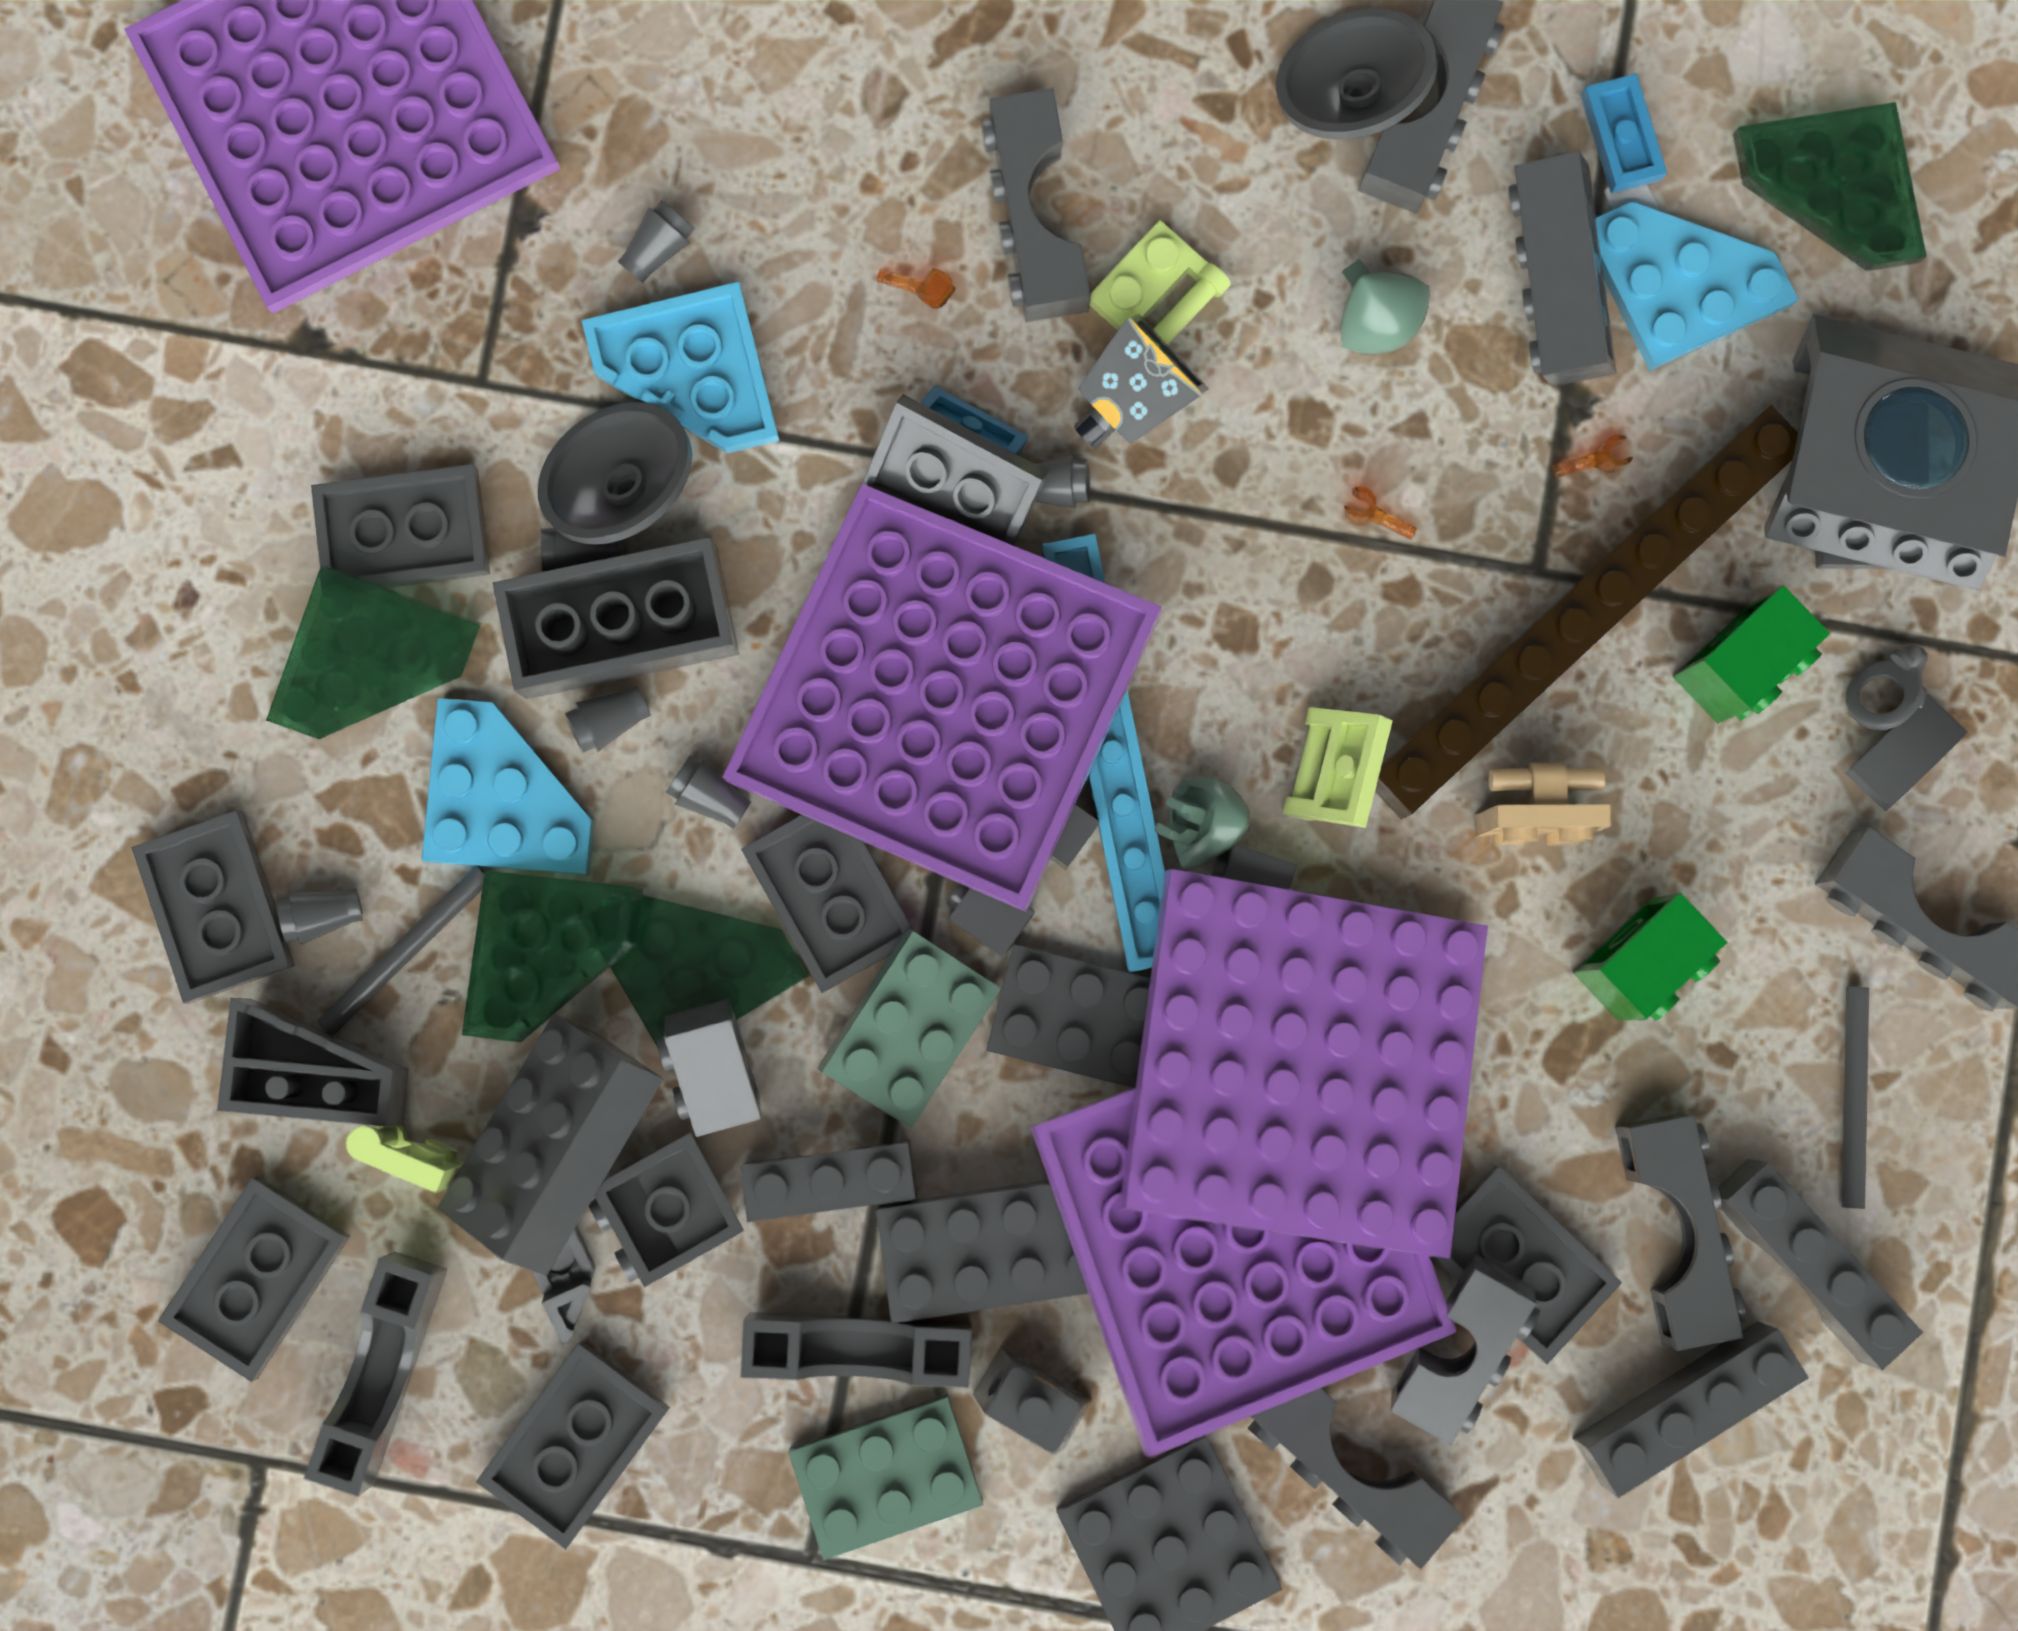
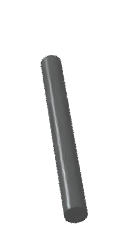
(402, 951)
(1855, 1097)

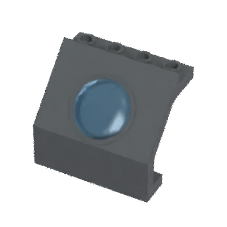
(1901, 454)

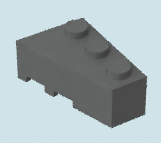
(303, 1072)

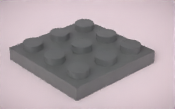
(1169, 1544)

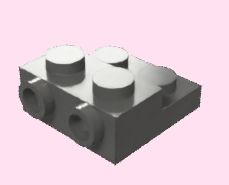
(664, 1211)

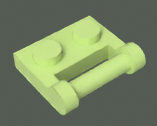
(1150, 275)
(1339, 767)
(388, 1149)

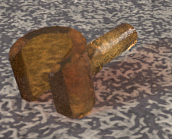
(933, 291)
(1600, 459)
(1376, 515)

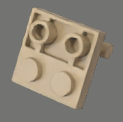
(1546, 807)

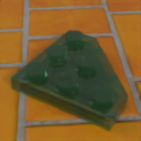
(1840, 180)
(364, 654)
(541, 948)
(701, 958)

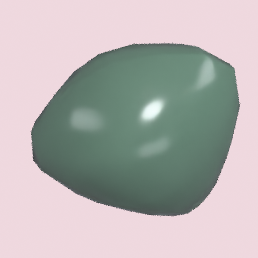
(1382, 310)
(1204, 819)

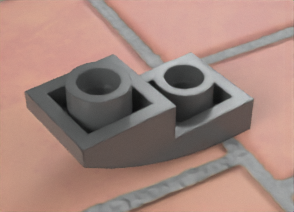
(1906, 754)

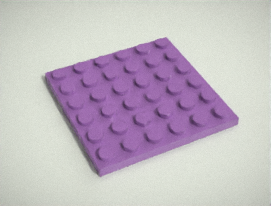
(339, 126)
(943, 696)
(1304, 1065)
(1220, 1314)

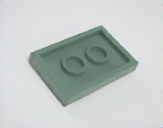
(909, 1028)
(885, 1477)

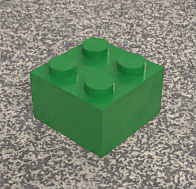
(1752, 656)
(1651, 959)

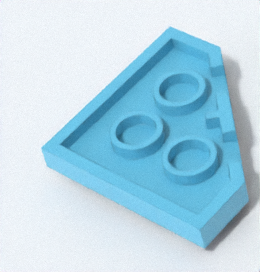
(1685, 282)
(693, 361)
(498, 799)

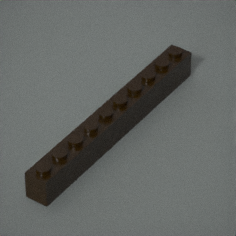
(1586, 612)

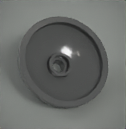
(1356, 74)
(614, 473)

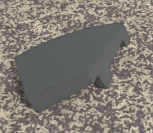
(567, 1285)

